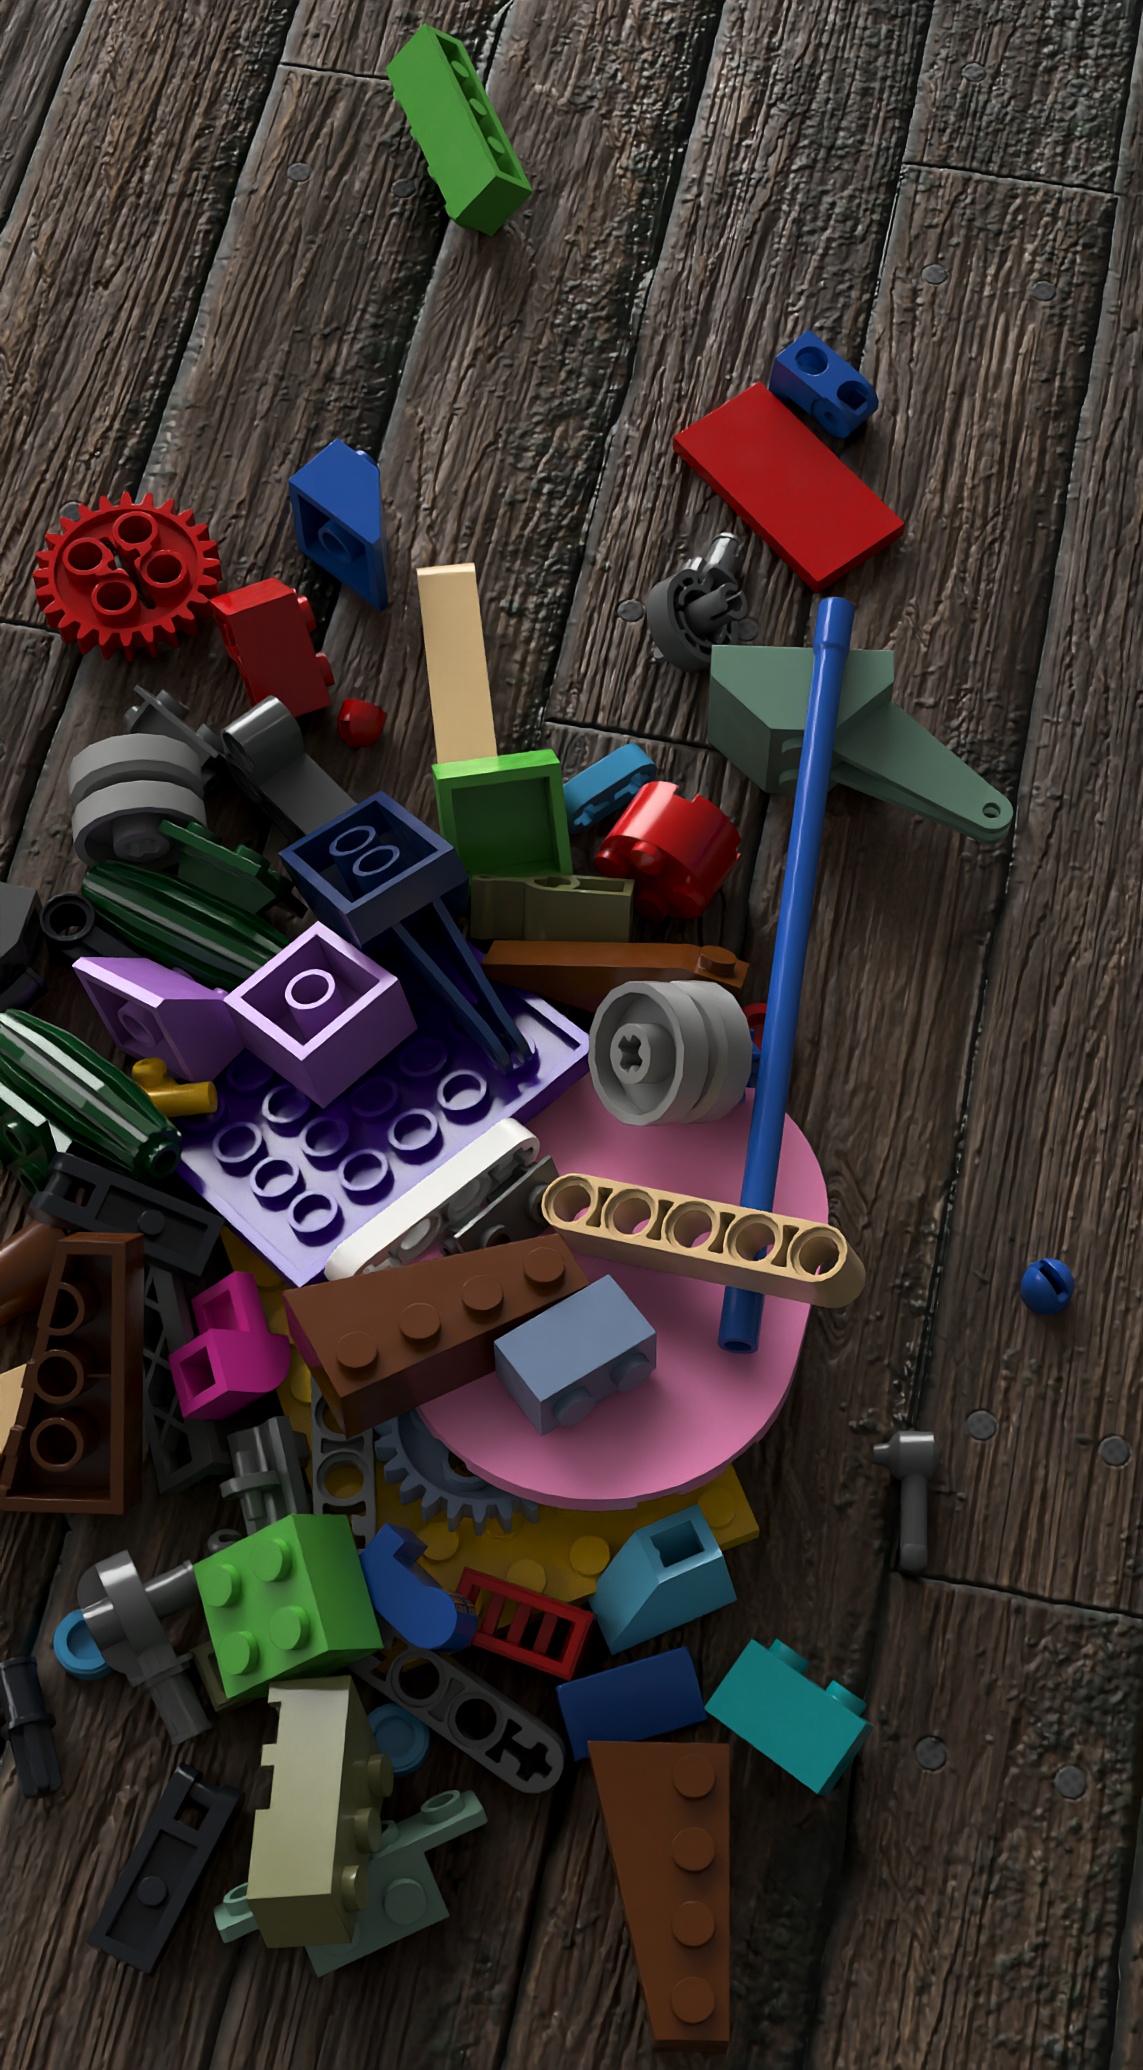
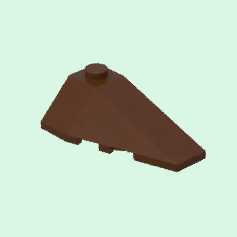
(587, 971)

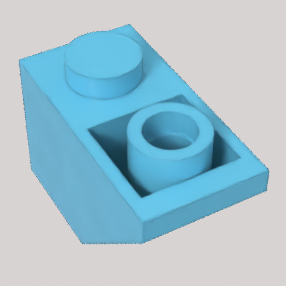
(661, 1580)

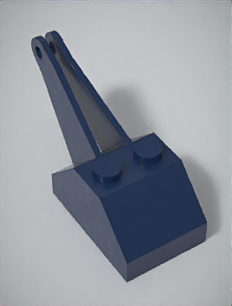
(382, 886)

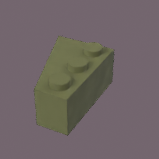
(322, 1815)

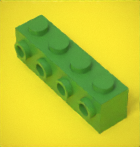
(458, 131)

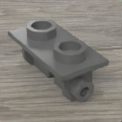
(166, 717)
(511, 1215)

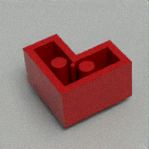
(270, 642)

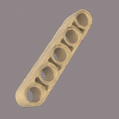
(456, 663)
(721, 1259)

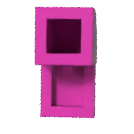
(233, 1356)

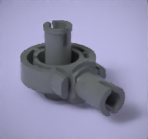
(698, 607)
(129, 1633)

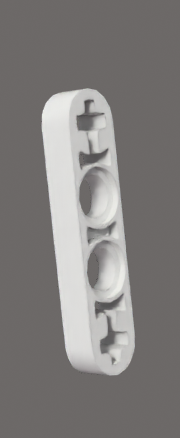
(439, 1200)

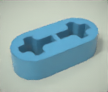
(606, 786)

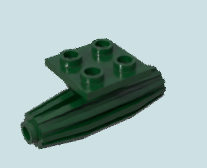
(203, 916)
(70, 1098)

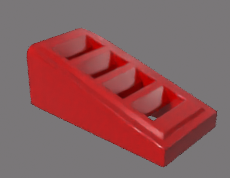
(577, 1639)

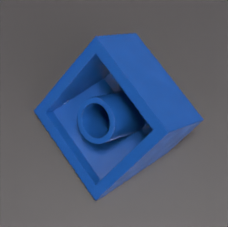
(343, 520)

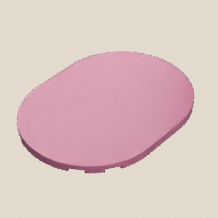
(699, 1400)

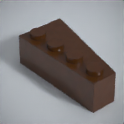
(422, 1327)

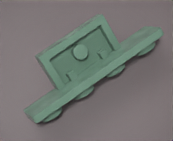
(399, 1879)

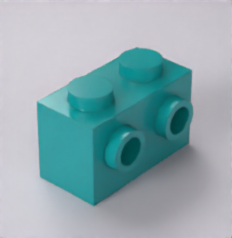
(790, 1716)

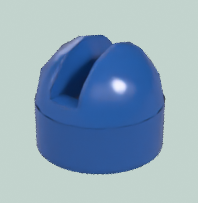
(1038, 1292)

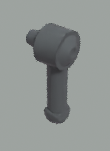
(912, 1460)

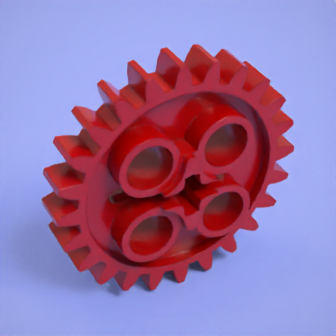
(85, 601)

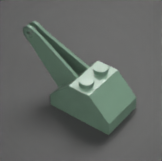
(878, 748)

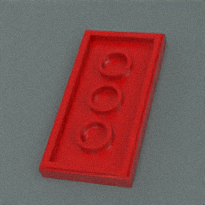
(788, 486)

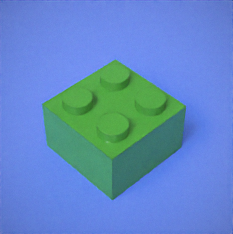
(505, 814)
(287, 1604)

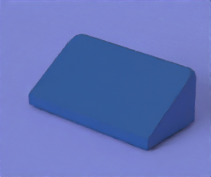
(632, 1701)

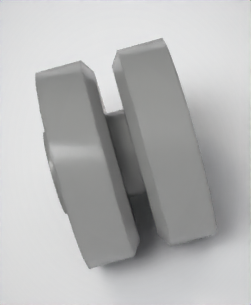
(125, 792)
(669, 1052)

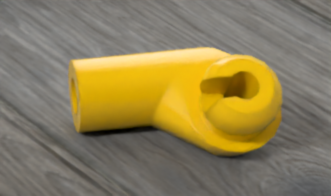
(171, 1097)

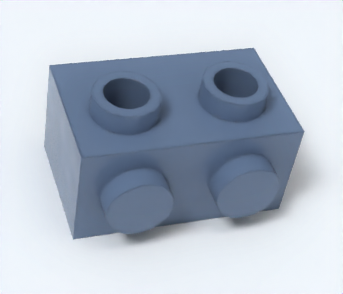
(576, 1355)

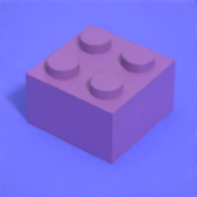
(321, 1013)

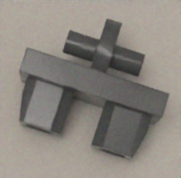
(268, 1473)

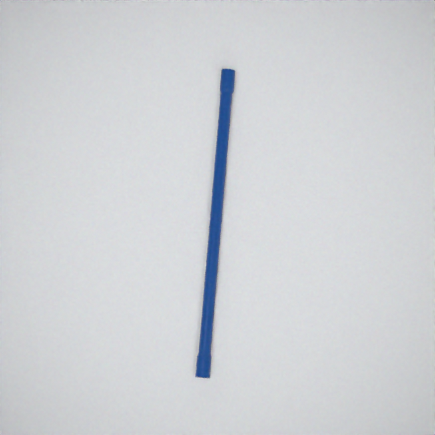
(743, 1308)

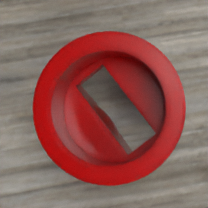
(360, 723)

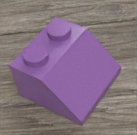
(162, 1015)

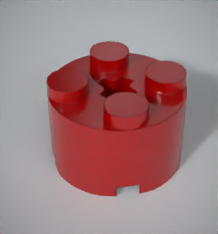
(672, 851)

